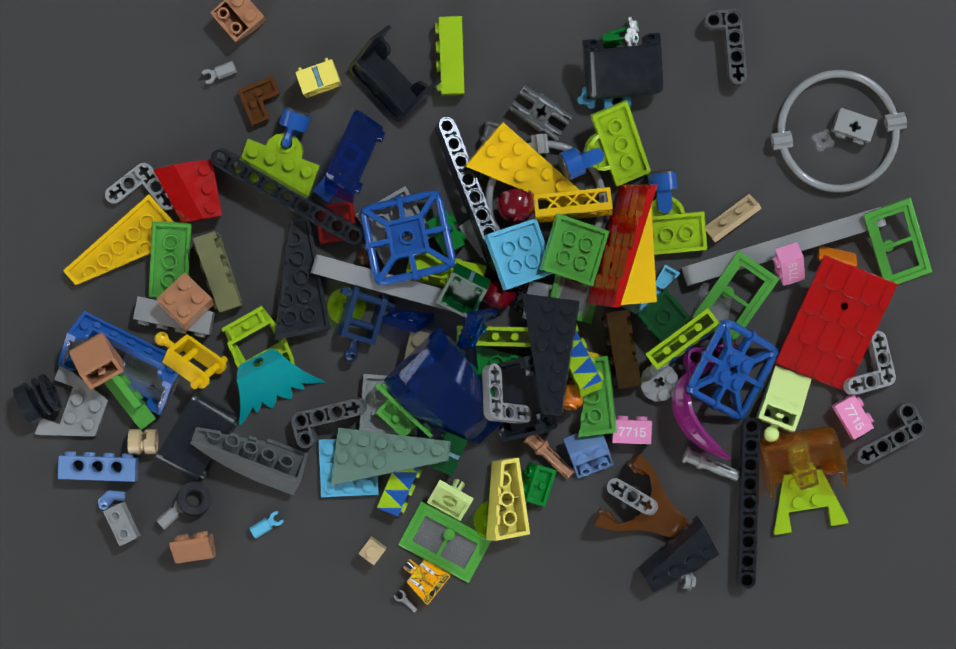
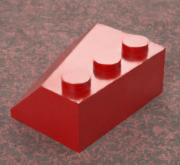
(191, 190)

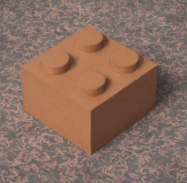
(185, 301)

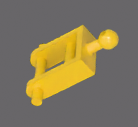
(193, 350)

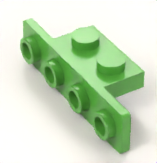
(130, 400)
(398, 416)

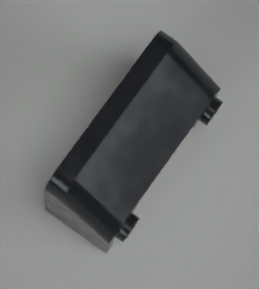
(385, 81)

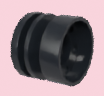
(38, 398)

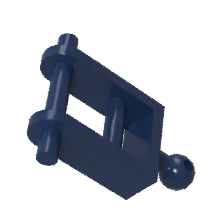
(346, 319)

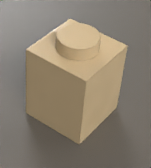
(372, 550)

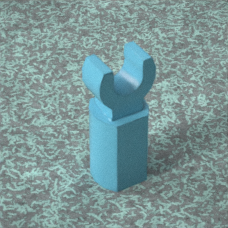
(265, 525)

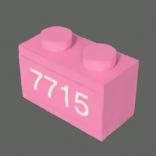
(789, 264)
(853, 416)
(633, 431)

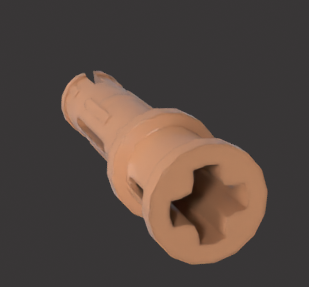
(542, 448)

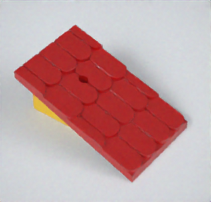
(628, 260)
(829, 340)

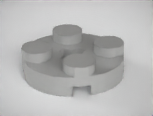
(649, 387)

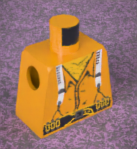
(426, 579)

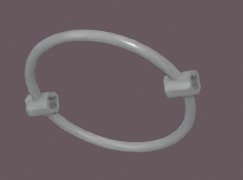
(893, 122)
(541, 145)

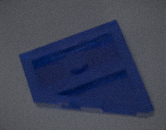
(408, 320)
(474, 327)

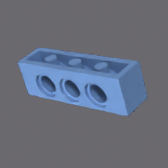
(67, 467)

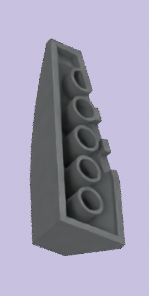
(259, 460)

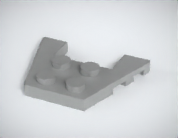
(82, 412)

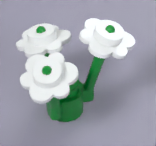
(613, 39)

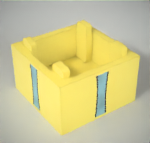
(318, 78)

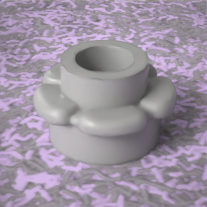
(688, 581)

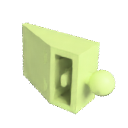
(783, 397)

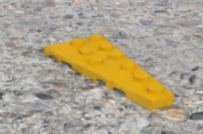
(519, 165)
(120, 244)

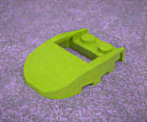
(246, 326)

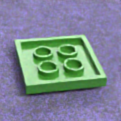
(574, 250)

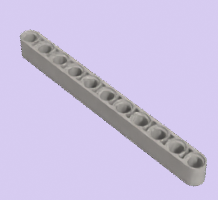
(766, 251)

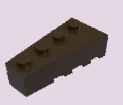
(622, 349)

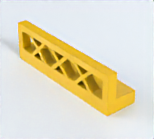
(576, 212)

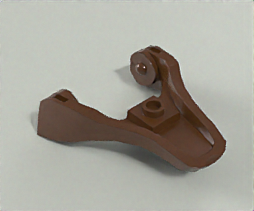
(667, 519)

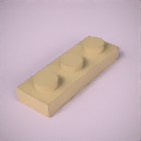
(732, 218)

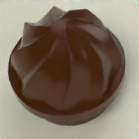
(363, 257)

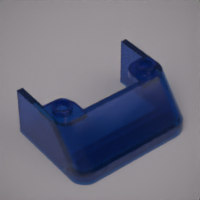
(352, 156)

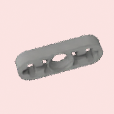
(623, 485)

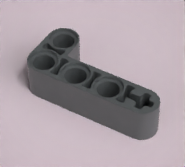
(730, 47)
(329, 416)
(888, 437)

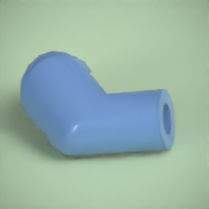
(109, 497)

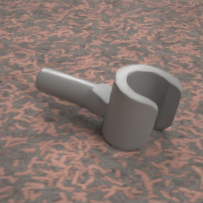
(406, 601)

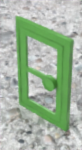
(880, 247)
(727, 291)

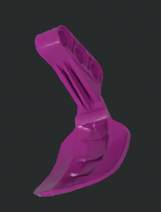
(683, 407)

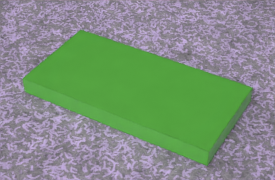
(168, 254)

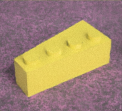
(506, 501)

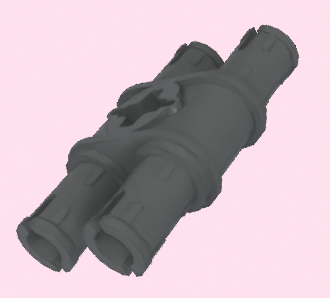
(539, 102)

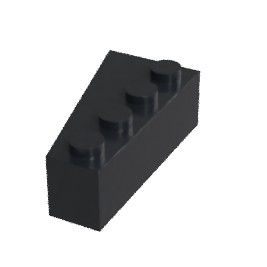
(679, 556)

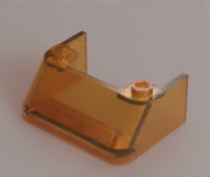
(823, 451)

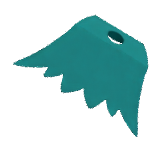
(268, 380)

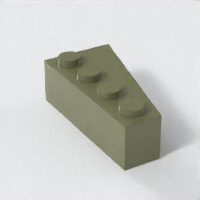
(218, 271)

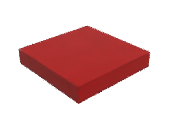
(345, 209)

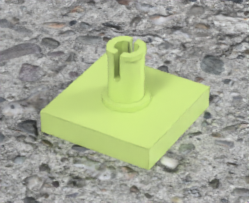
(450, 499)

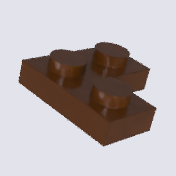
(253, 98)

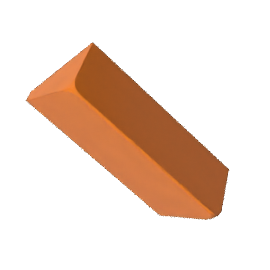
(844, 256)

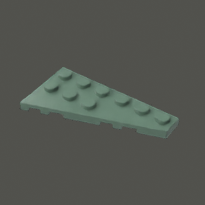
(373, 454)

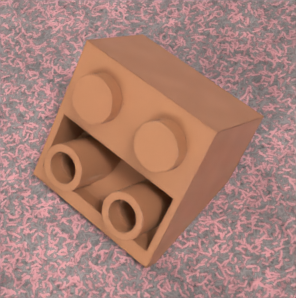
(238, 17)
(96, 360)
(193, 548)

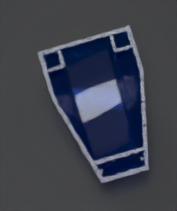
(443, 388)

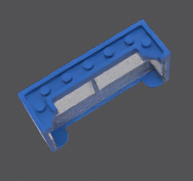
(140, 359)

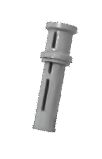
(702, 461)

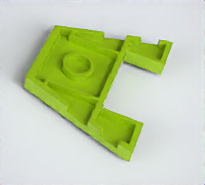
(794, 499)

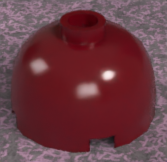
(516, 205)
(496, 297)

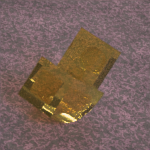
(801, 466)

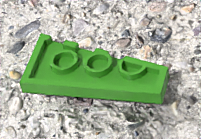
(598, 407)

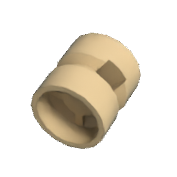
(143, 441)

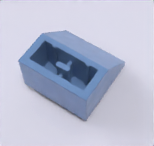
(588, 454)

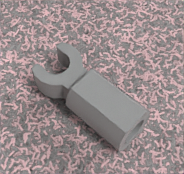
(220, 71)
(169, 516)

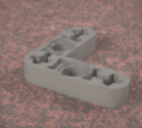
(139, 180)
(877, 374)
(498, 405)

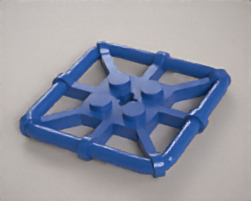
(417, 245)
(742, 366)

